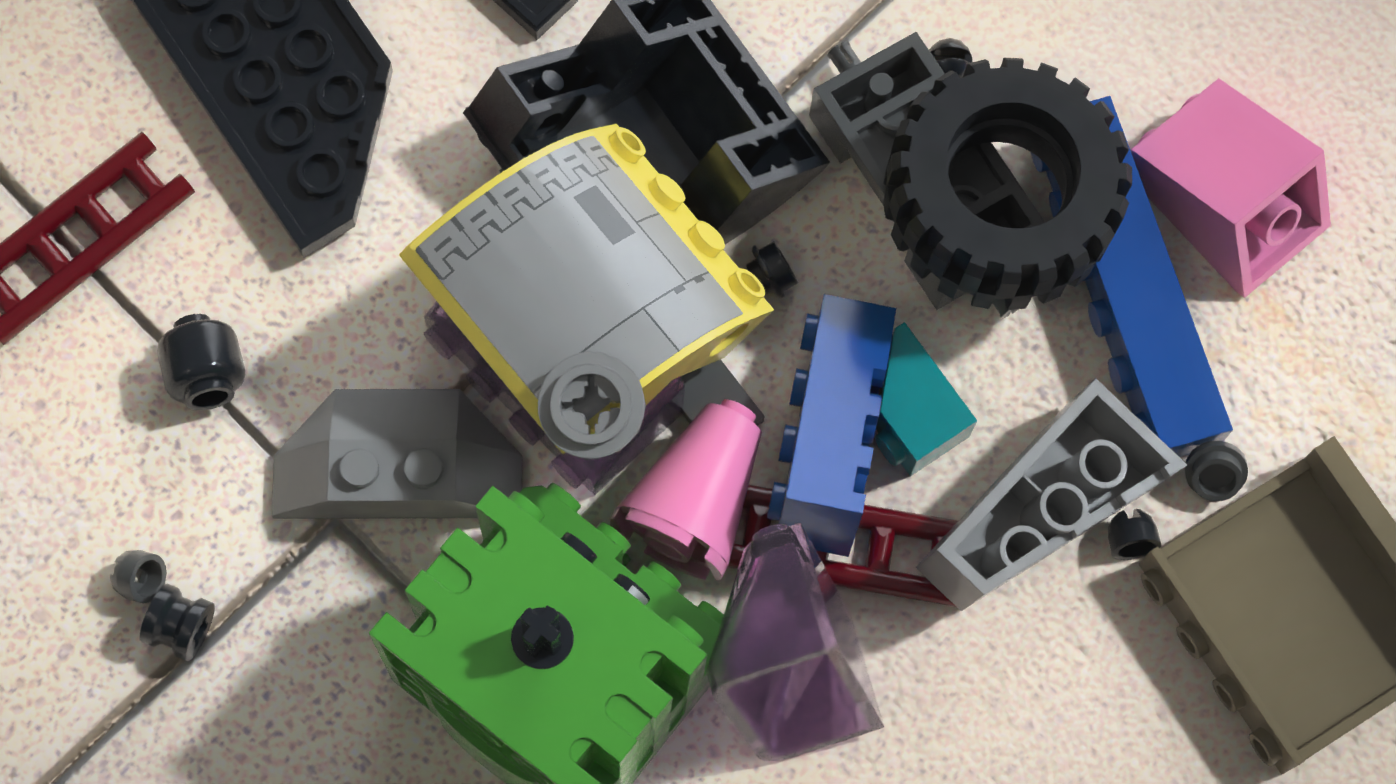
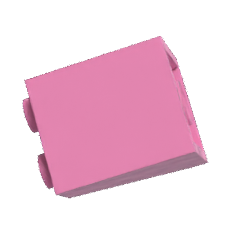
(1236, 184)

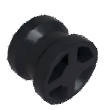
(177, 622)

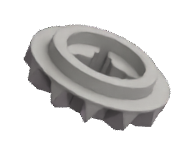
(569, 383)

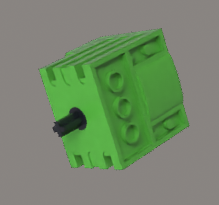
(549, 646)

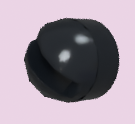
(952, 47)
(1133, 536)

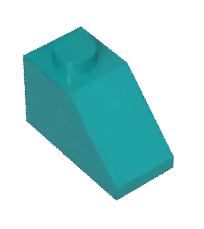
(919, 407)

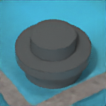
(1216, 470)

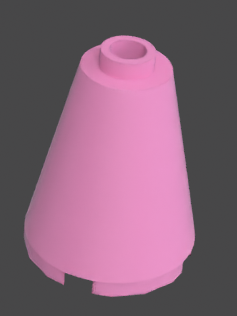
(695, 492)

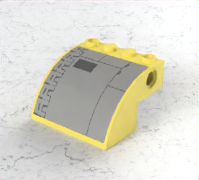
(586, 257)

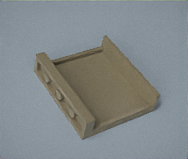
(1290, 604)

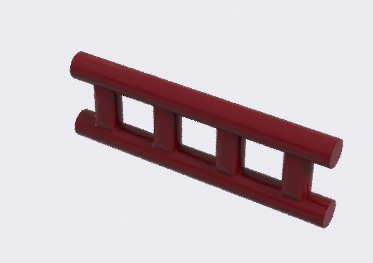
(111, 240)
(876, 573)

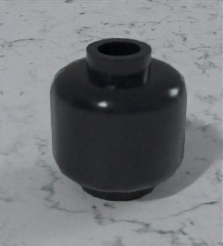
(201, 362)

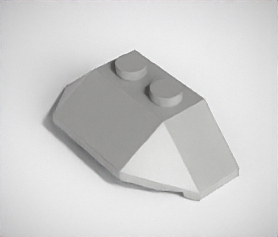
(392, 458)

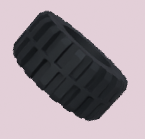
(1025, 111)

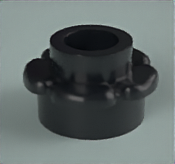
(772, 269)

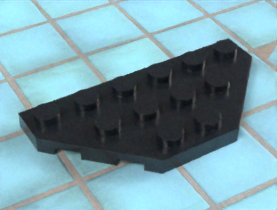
(292, 96)

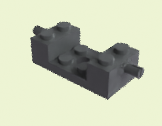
(860, 120)

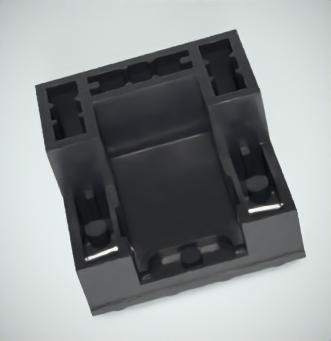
(677, 84)

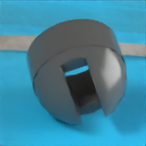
(151, 579)

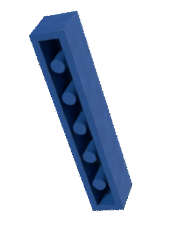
(1149, 325)

